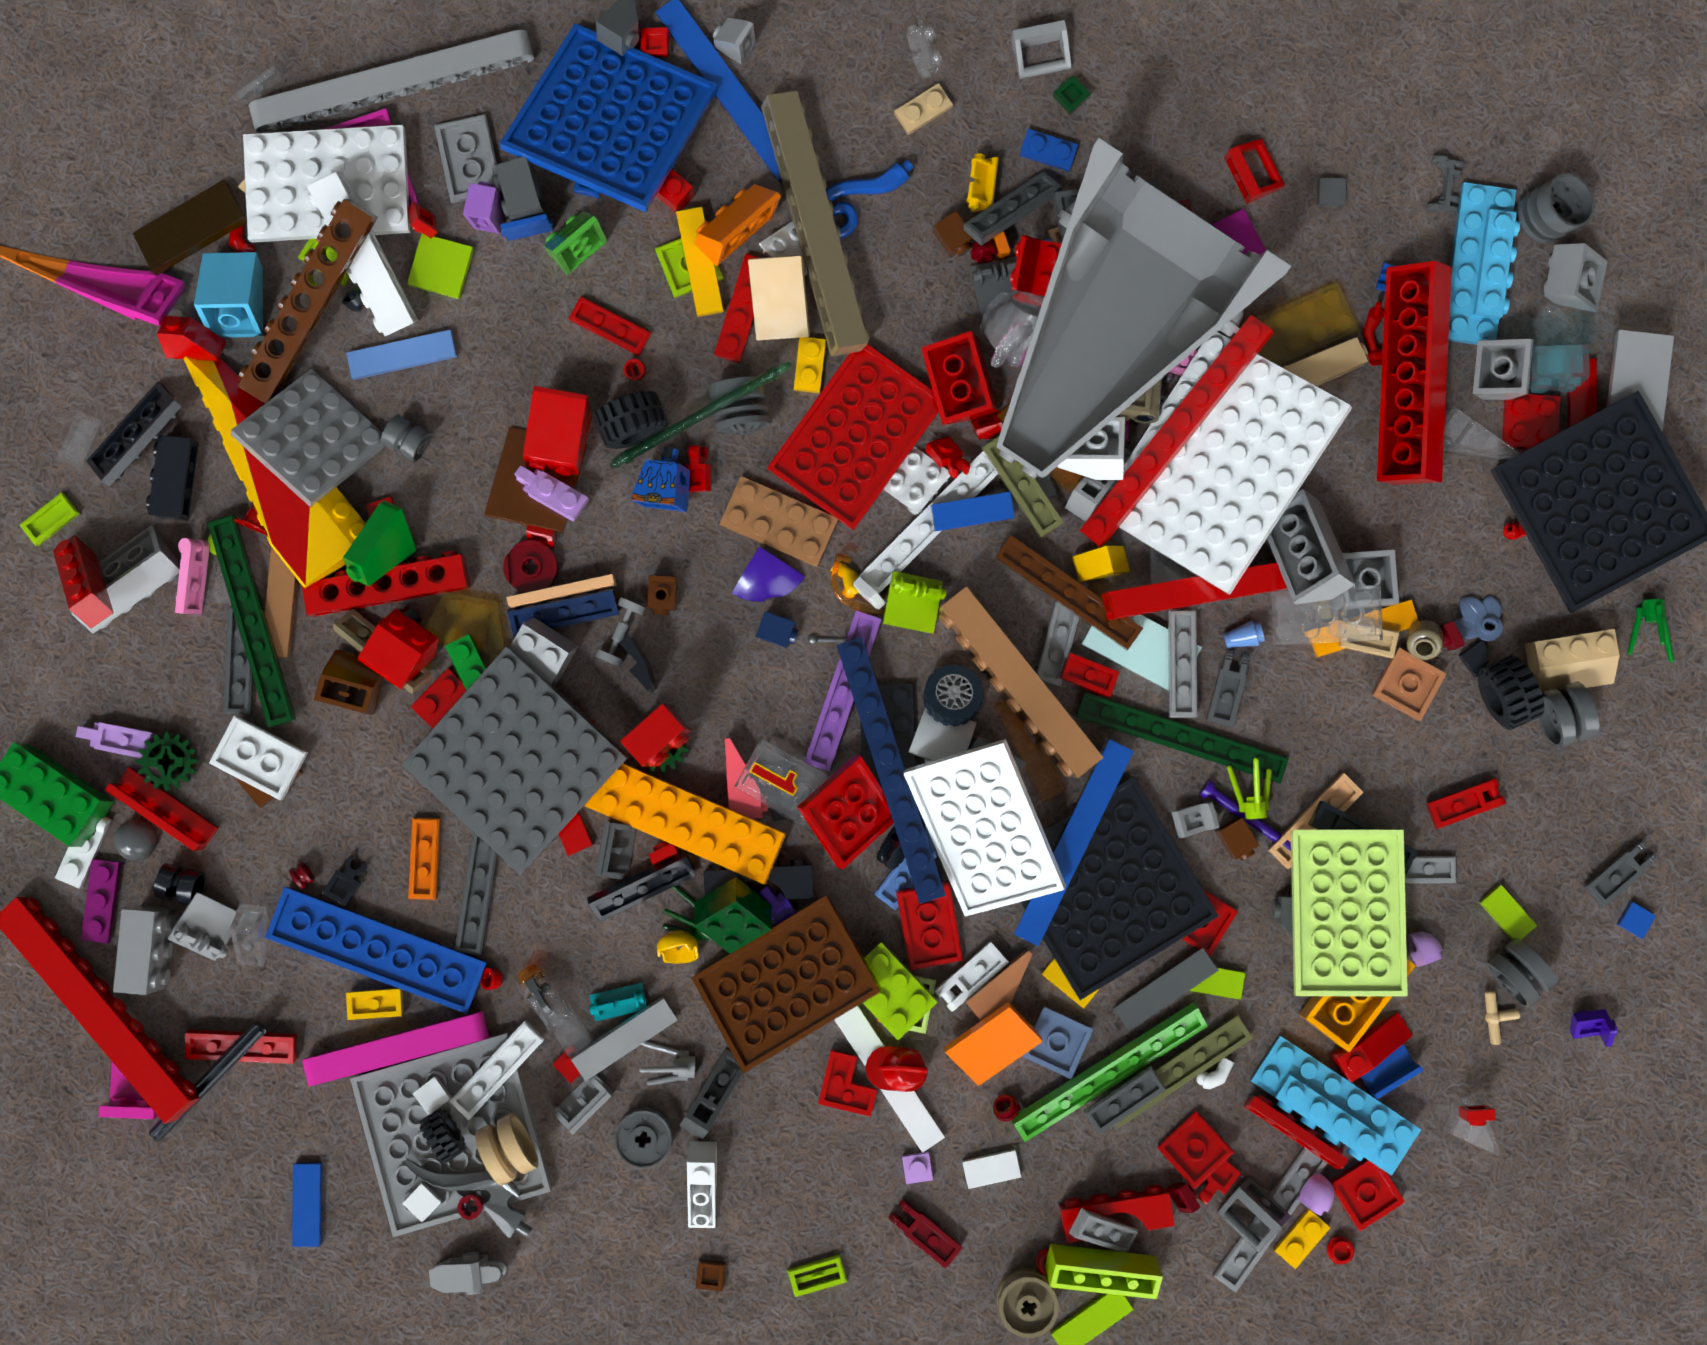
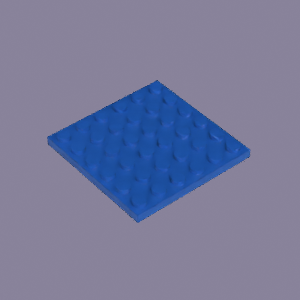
(609, 118)

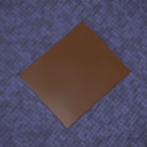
(510, 501)

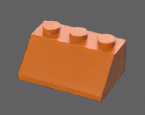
(736, 222)

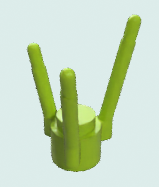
(1256, 805)

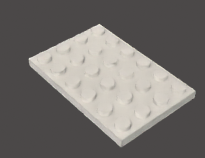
(287, 162)
(985, 828)

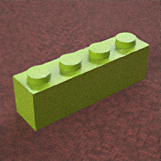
(1103, 1271)

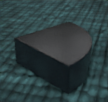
(1475, 657)

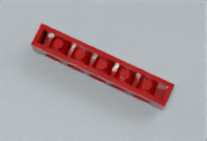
(455, 578)

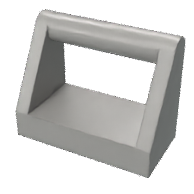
(1038, 35)

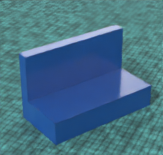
(1391, 1073)

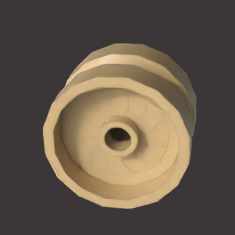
(506, 1149)

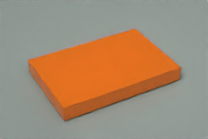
(993, 1044)

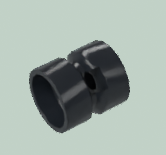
(175, 882)

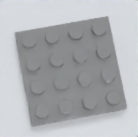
(309, 437)

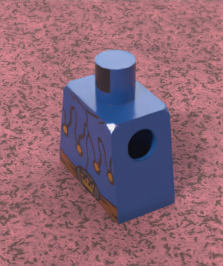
(663, 483)

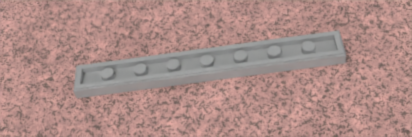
(1242, 1255)

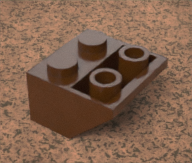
(349, 684)

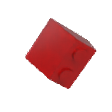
(399, 649)

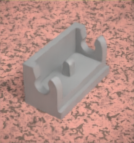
(583, 1103)

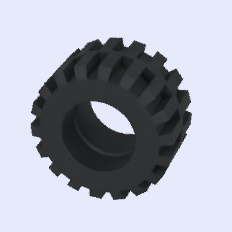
(630, 419)
(1511, 692)

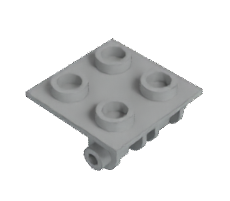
(204, 927)

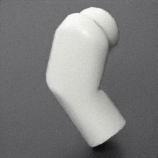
(1217, 1077)

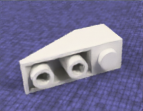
(702, 1184)

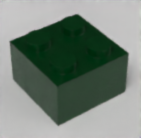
(733, 915)

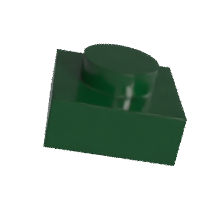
(1071, 94)

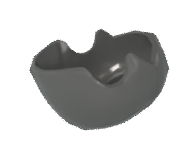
(135, 840)

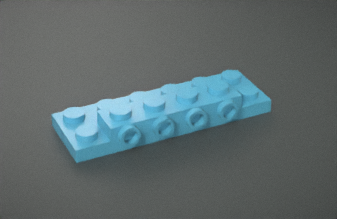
(1481, 262)
(1335, 1106)

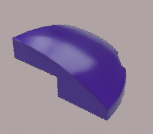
(766, 578)

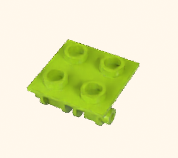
(913, 602)

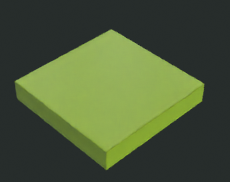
(440, 266)
(675, 267)

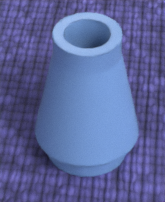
(1245, 635)

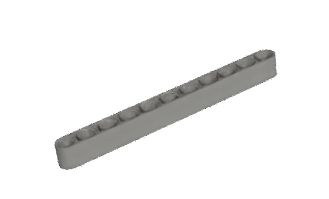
(391, 80)

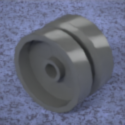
(1569, 715)
(1522, 973)

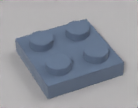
(1062, 1042)

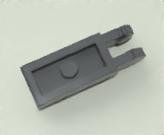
(1227, 691)
(1619, 874)

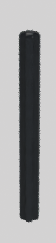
(215, 1073)

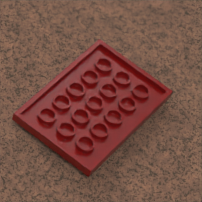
(856, 435)

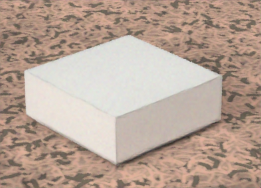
(868, 593)
(432, 1095)
(422, 1201)

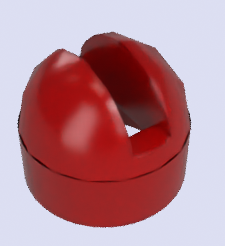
(631, 373)
(496, 981)

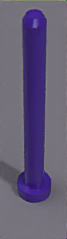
(1210, 790)

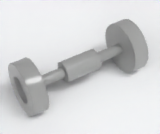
(620, 631)

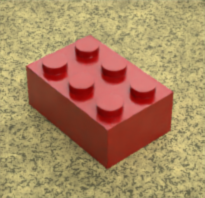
(656, 736)

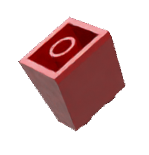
(557, 430)

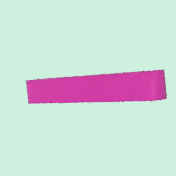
(395, 1048)

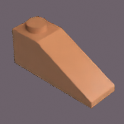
(1000, 987)

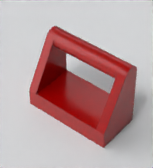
(1243, 175)

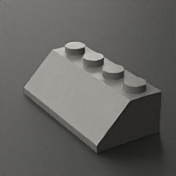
(1309, 552)
(136, 572)

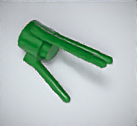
(1654, 612)

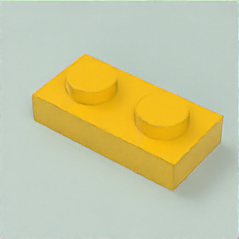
(809, 365)
(374, 1003)
(1301, 1238)

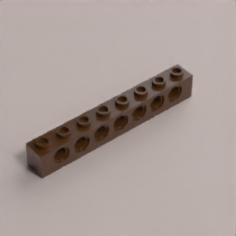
(251, 376)

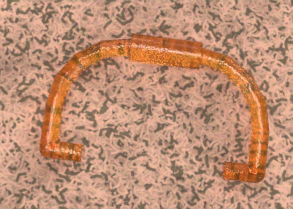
(854, 604)

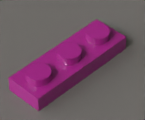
(101, 901)

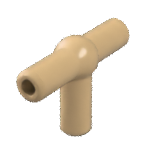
(1494, 1016)

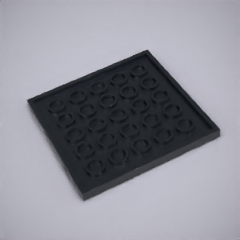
(1603, 501)
(1125, 896)

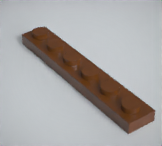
(1066, 592)

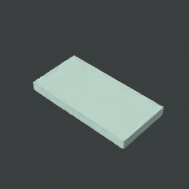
(1146, 655)

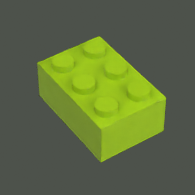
(903, 994)

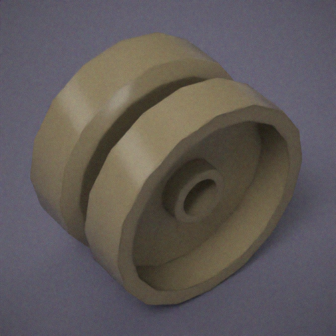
(1032, 1318)

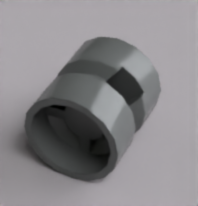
(410, 440)

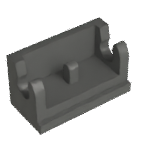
(615, 850)

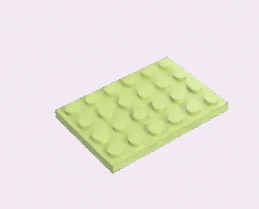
(1348, 913)

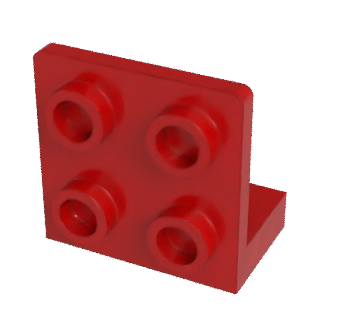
(1034, 265)

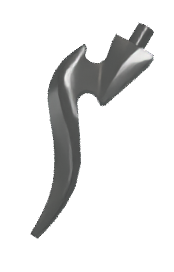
(497, 1207)

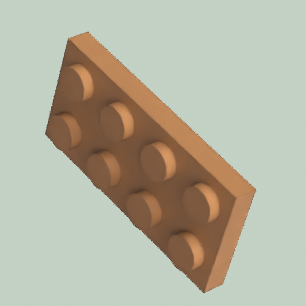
(778, 521)

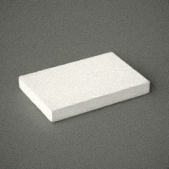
(258, 757)

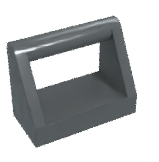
(1262, 1206)

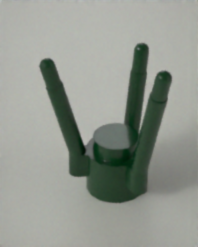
(696, 932)

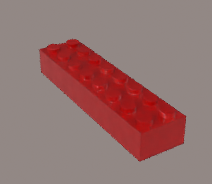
(1414, 373)

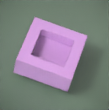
(917, 1167)

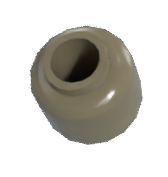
(1425, 640)

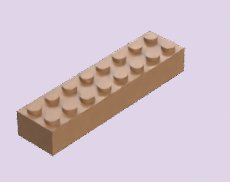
(1020, 684)

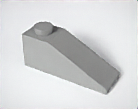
(1090, 494)

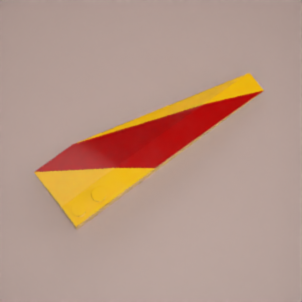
(303, 536)

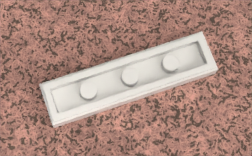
(497, 1070)

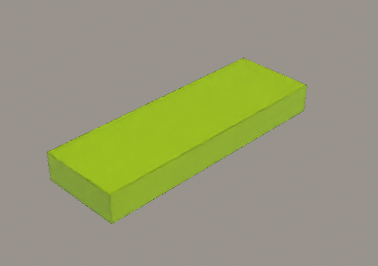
(1092, 1320)

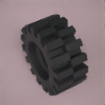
(442, 1135)

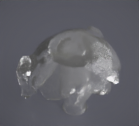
(1009, 326)

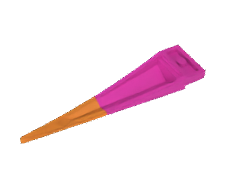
(126, 291)

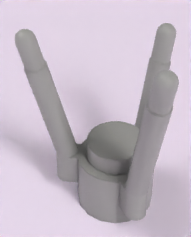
(682, 1067)

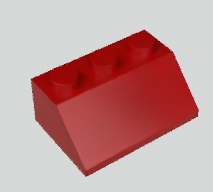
(959, 379)

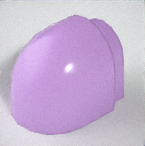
(1423, 948)
(1317, 1194)

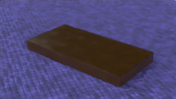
(189, 227)

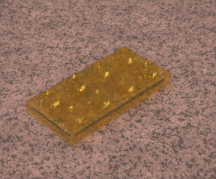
(1307, 325)

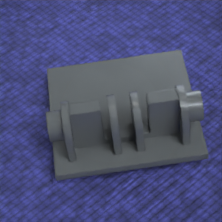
(991, 280)

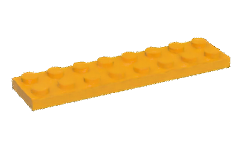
(689, 822)

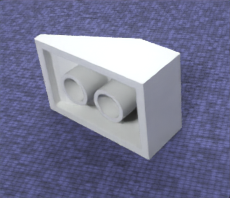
(1101, 455)

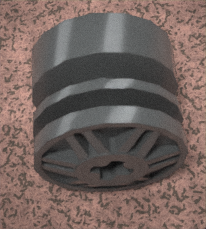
(1556, 208)
(742, 415)

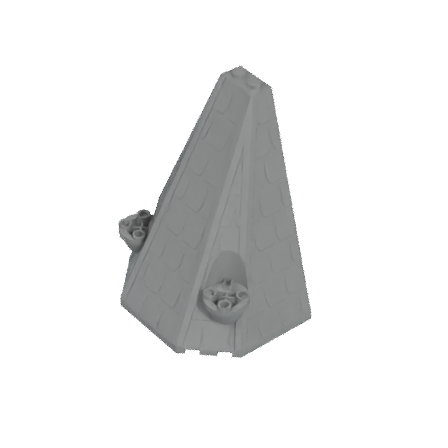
(1122, 308)

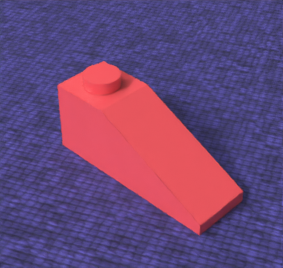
(738, 799)

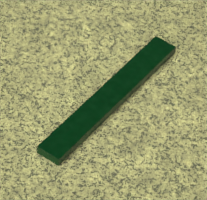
(251, 621)
(1179, 736)

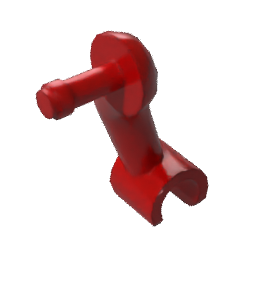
(1373, 319)

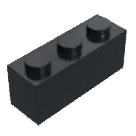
(172, 478)

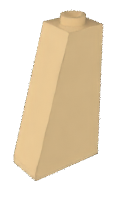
(1330, 362)

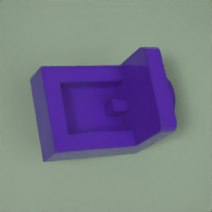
(1593, 1024)

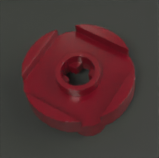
(520, 556)

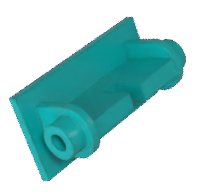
(617, 1002)

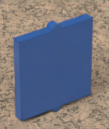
(526, 227)

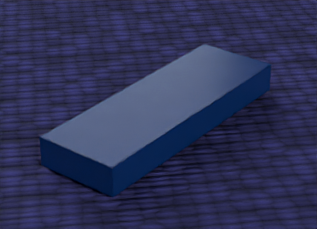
(972, 511)
(307, 1204)

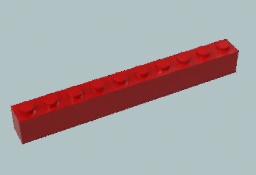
(97, 1009)

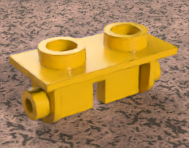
(982, 190)

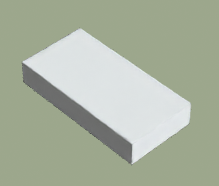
(991, 1168)

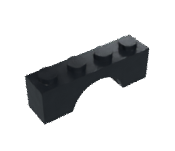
(793, 879)

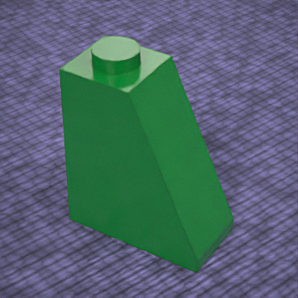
(379, 545)

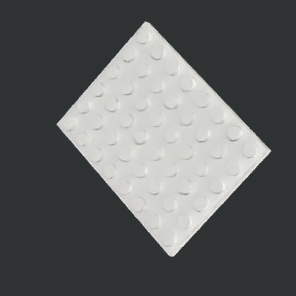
(1236, 469)

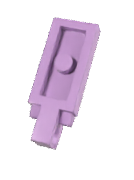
(552, 493)
(116, 738)

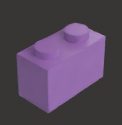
(484, 207)

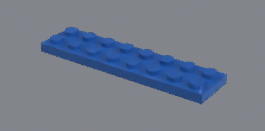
(376, 949)

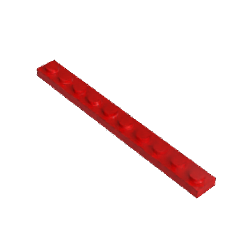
(1177, 431)

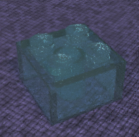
(1558, 367)

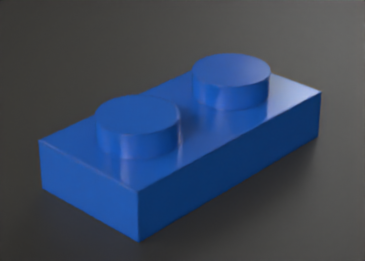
(1048, 150)

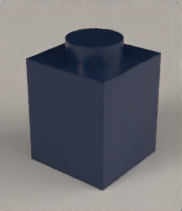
(777, 630)

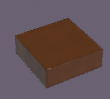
(710, 1275)

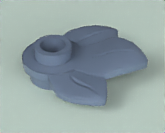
(1476, 615)

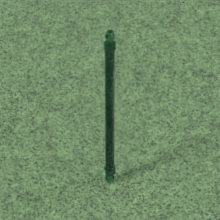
(773, 373)

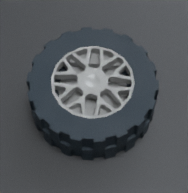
(953, 695)

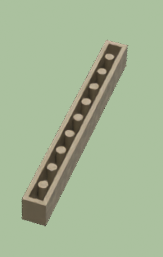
(815, 223)

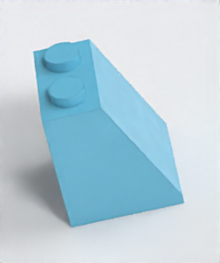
(231, 294)

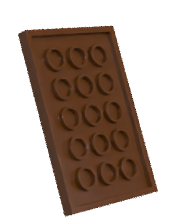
(786, 984)

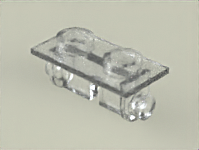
(922, 39)

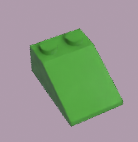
(575, 241)

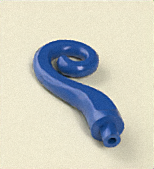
(885, 183)

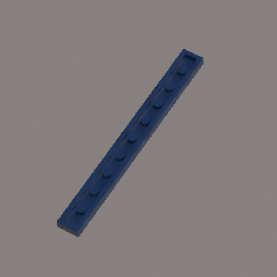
(891, 770)

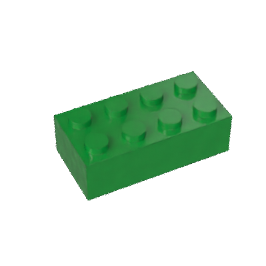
(51, 795)

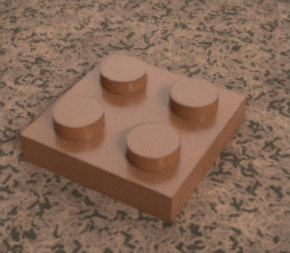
(1408, 684)

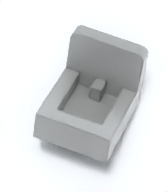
(1195, 819)

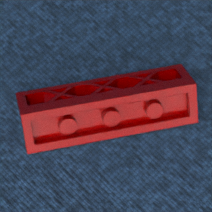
(163, 810)

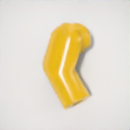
(849, 577)

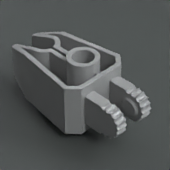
(466, 1273)

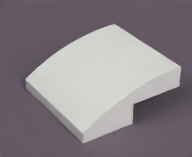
(938, 741)

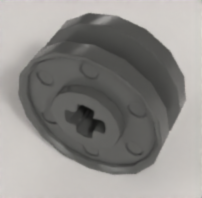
(655, 1149)

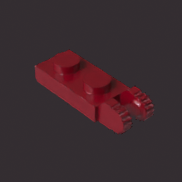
(927, 1235)

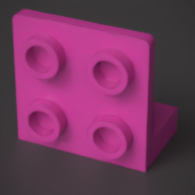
(124, 1100)

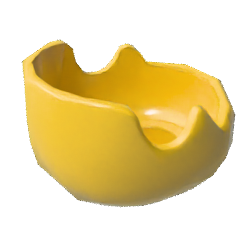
(668, 943)

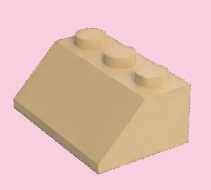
(1581, 658)

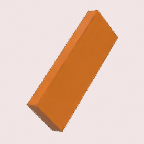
(424, 858)

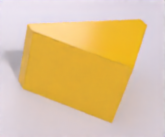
(1101, 563)

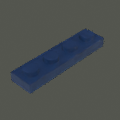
(566, 610)

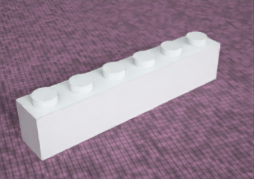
(370, 267)

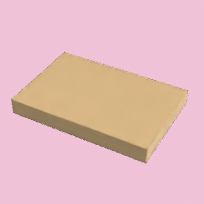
(779, 297)

